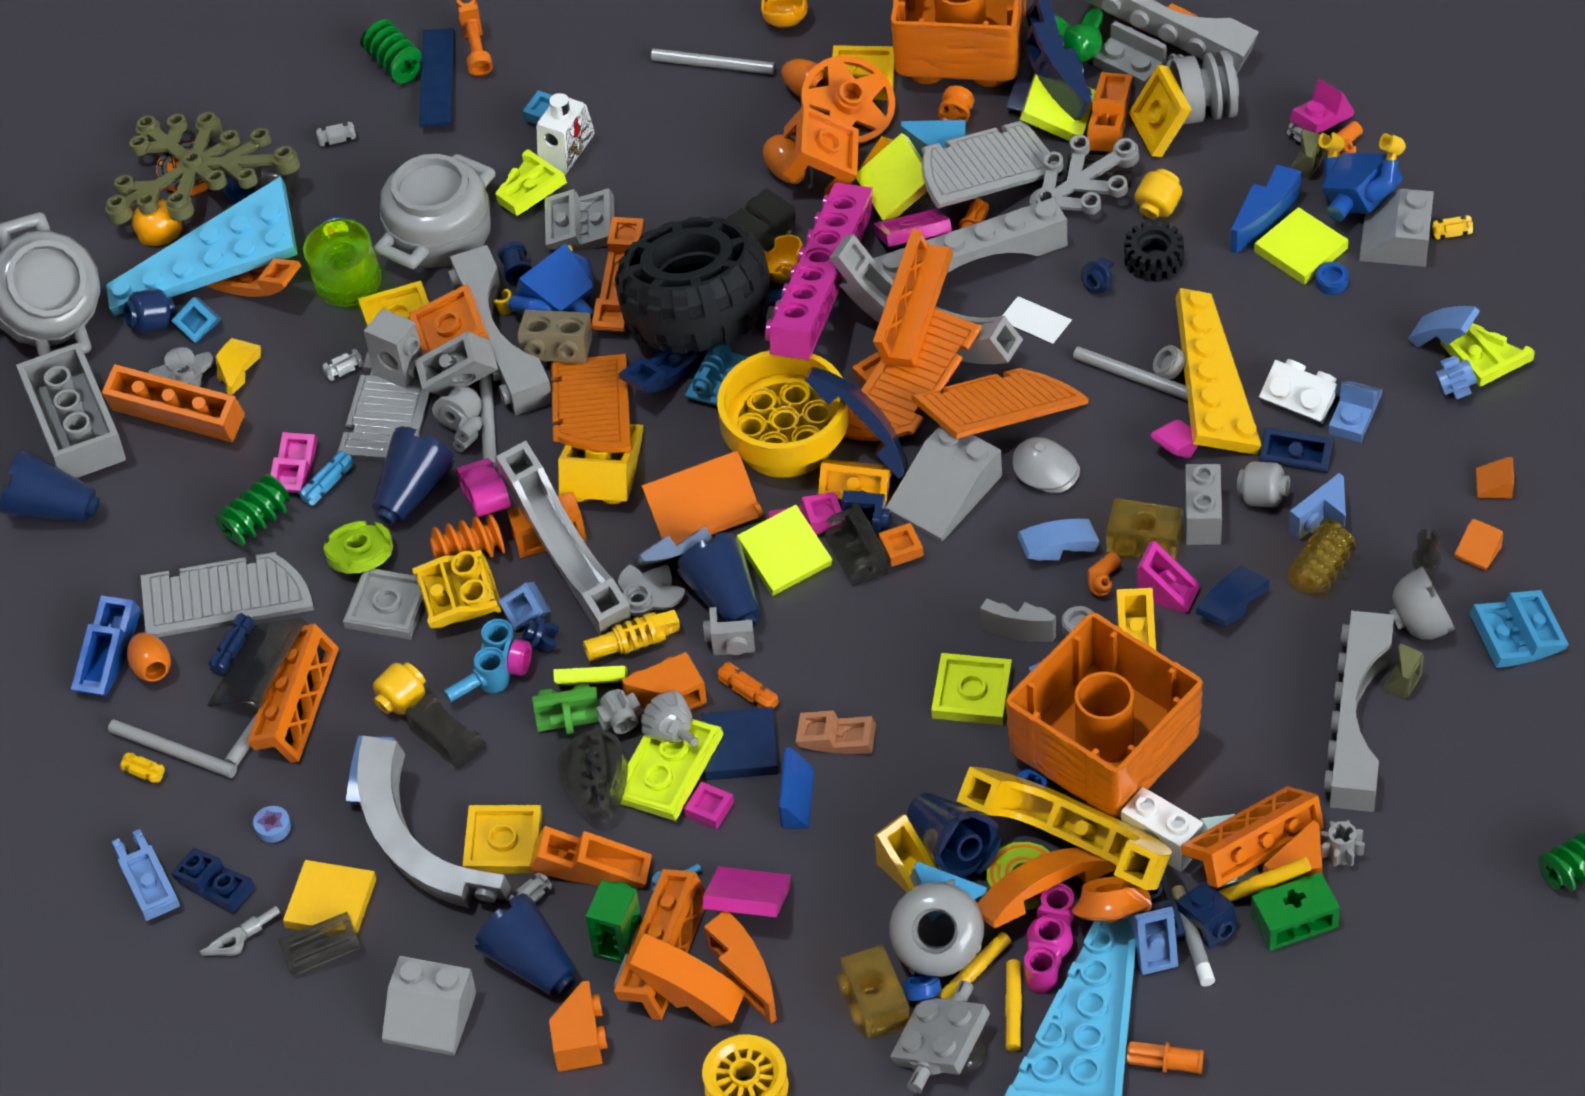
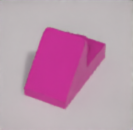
(1324, 110)

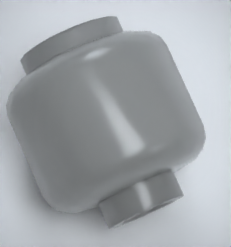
(1263, 484)

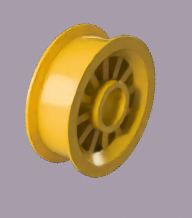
(735, 1059)

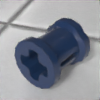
(514, 259)

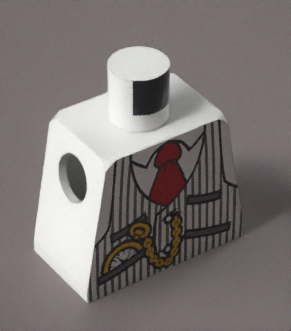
(563, 131)

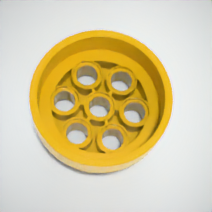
(778, 416)

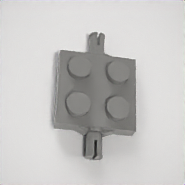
(940, 1036)

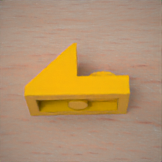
(1136, 614)

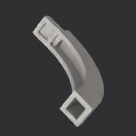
(870, 287)
(379, 794)

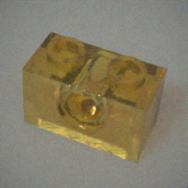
(1138, 523)
(873, 972)

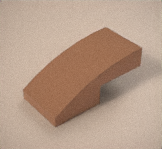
(827, 733)

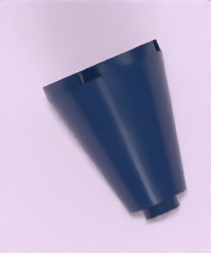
(409, 473)
(46, 491)
(721, 578)
(954, 834)
(527, 946)

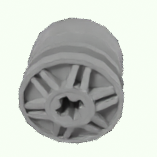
(1210, 87)

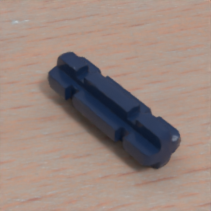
(231, 644)

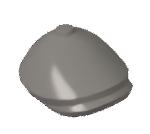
(1045, 465)

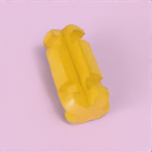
(1452, 227)
(142, 767)

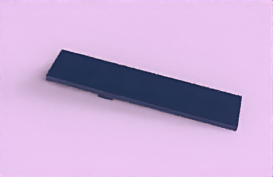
(437, 77)

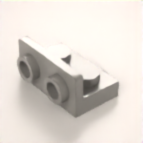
(1131, 54)

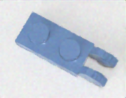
(146, 877)

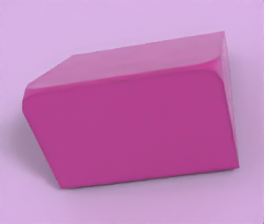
(1175, 438)

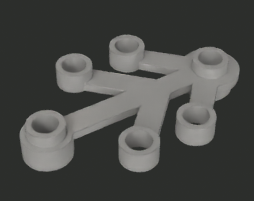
(1083, 180)

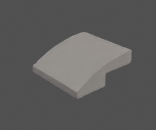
(578, 220)

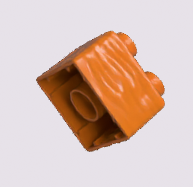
(958, 39)
(1104, 714)

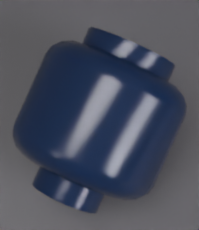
(148, 310)

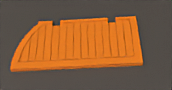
(893, 385)
(997, 401)
(591, 404)

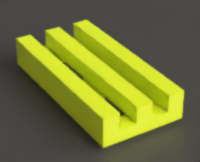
(590, 675)

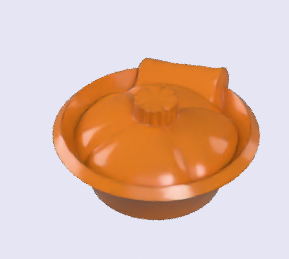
(1111, 900)

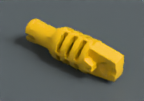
(633, 634)

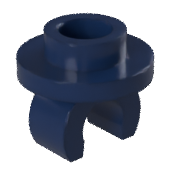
(235, 192)
(1097, 276)
(536, 632)

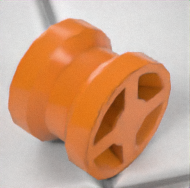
(956, 104)

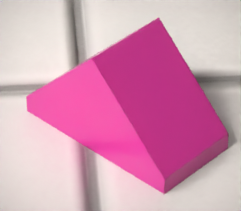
(1170, 582)

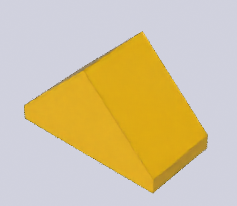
(899, 850)

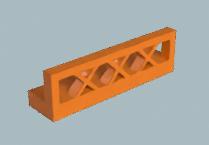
(911, 300)
(283, 693)
(1253, 834)
(670, 918)

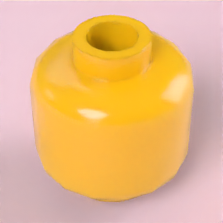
(1158, 194)
(399, 688)

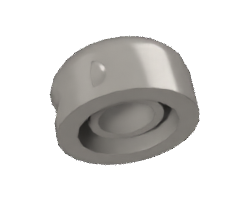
(944, 898)

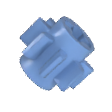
(1456, 377)

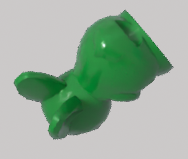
(1084, 36)

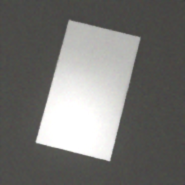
(1036, 319)

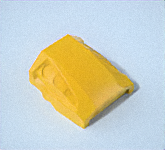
(457, 588)

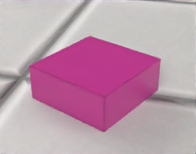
(709, 805)

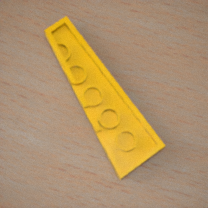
(1213, 387)

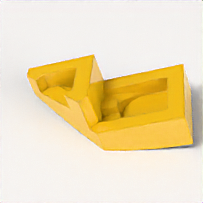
(234, 360)

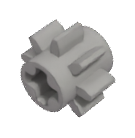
(619, 711)
(1342, 843)

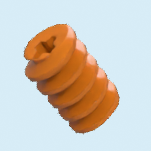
(466, 538)

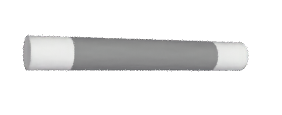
(1195, 944)

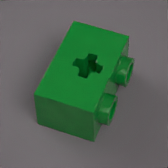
(1295, 911)
(613, 920)

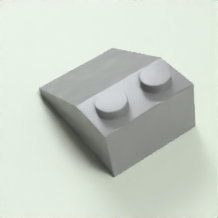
(945, 482)

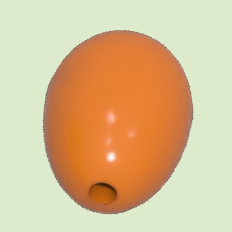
(795, 72)
(775, 152)
(148, 657)

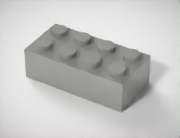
(71, 411)

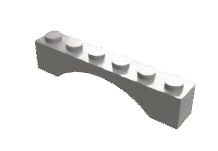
(1185, 31)
(1026, 230)
(521, 374)
(579, 568)
(1355, 766)

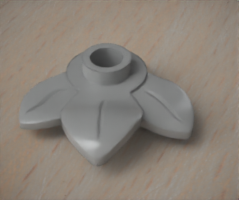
(184, 366)
(650, 588)

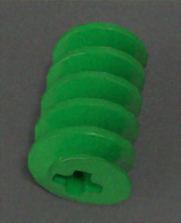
(392, 50)
(252, 508)
(1565, 864)

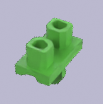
(566, 708)

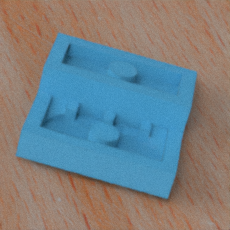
(1518, 629)

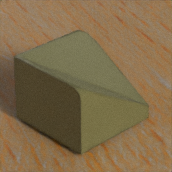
(1310, 154)
(1406, 672)

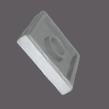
(385, 604)

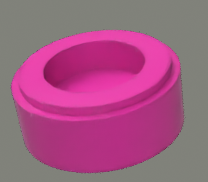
(519, 657)

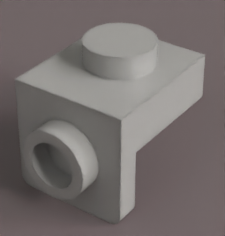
(729, 637)

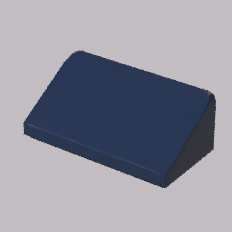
(1296, 449)

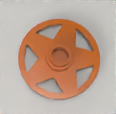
(851, 98)

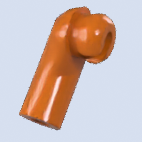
(1349, 134)
(1098, 574)

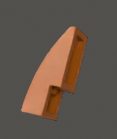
(1109, 111)
(588, 859)
(741, 962)
(685, 980)

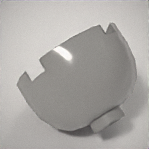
(1420, 607)

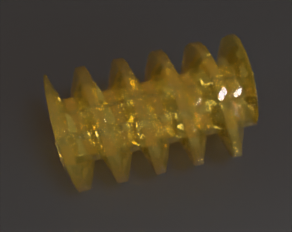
(1321, 558)

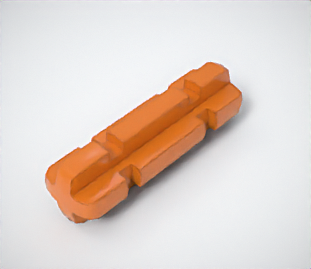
(747, 686)

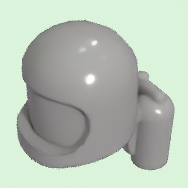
(460, 413)

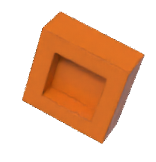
(901, 544)

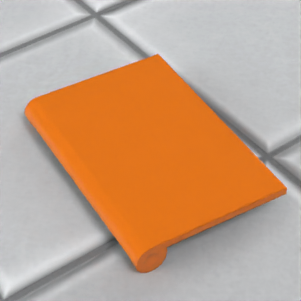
(703, 496)

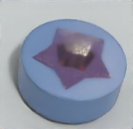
(272, 824)

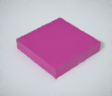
(897, 230)
(746, 891)

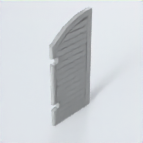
(983, 163)
(378, 411)
(219, 591)

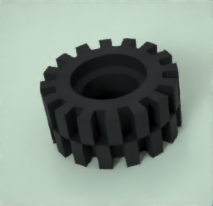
(1154, 264)

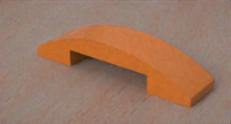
(260, 281)
(607, 309)
(1006, 898)

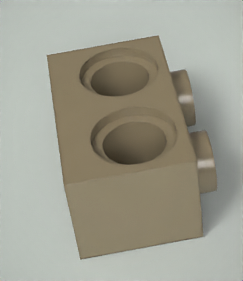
(556, 335)

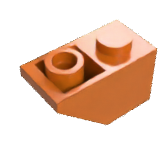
(671, 674)
(574, 1030)

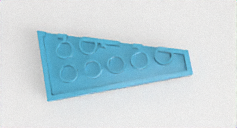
(223, 247)
(1087, 1025)

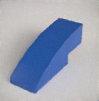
(1265, 207)
(105, 645)

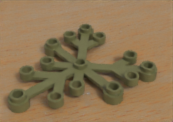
(193, 165)

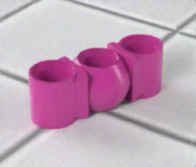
(483, 487)
(1044, 952)

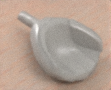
(668, 719)

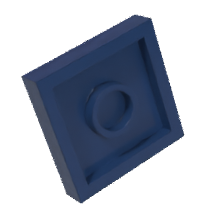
(745, 747)

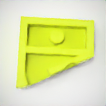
(529, 184)
(1488, 353)

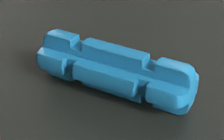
(326, 478)

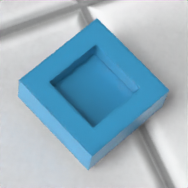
(536, 107)

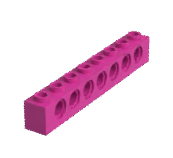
(815, 279)

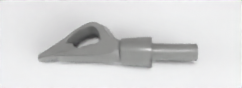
(238, 935)

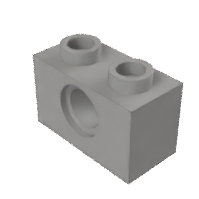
(393, 347)
(456, 364)
(1203, 504)

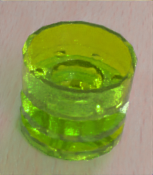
(342, 262)

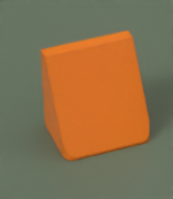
(1495, 479)
(1479, 544)

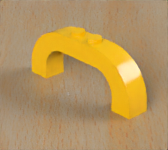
(1138, 855)

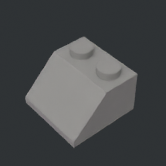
(1398, 229)
(428, 1005)

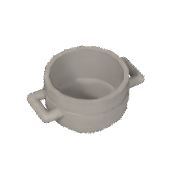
(434, 210)
(45, 285)

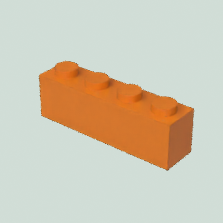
(173, 403)

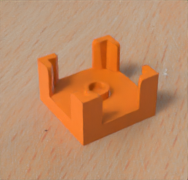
(822, 144)

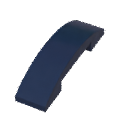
(661, 370)
(831, 386)

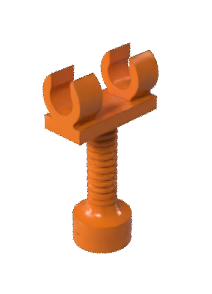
(479, 61)

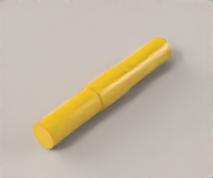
(1266, 879)
(977, 965)
(1013, 1005)

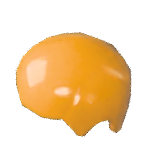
(784, 12)
(157, 227)
(783, 257)

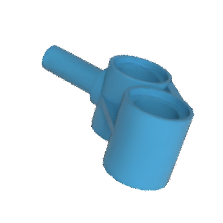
(489, 662)

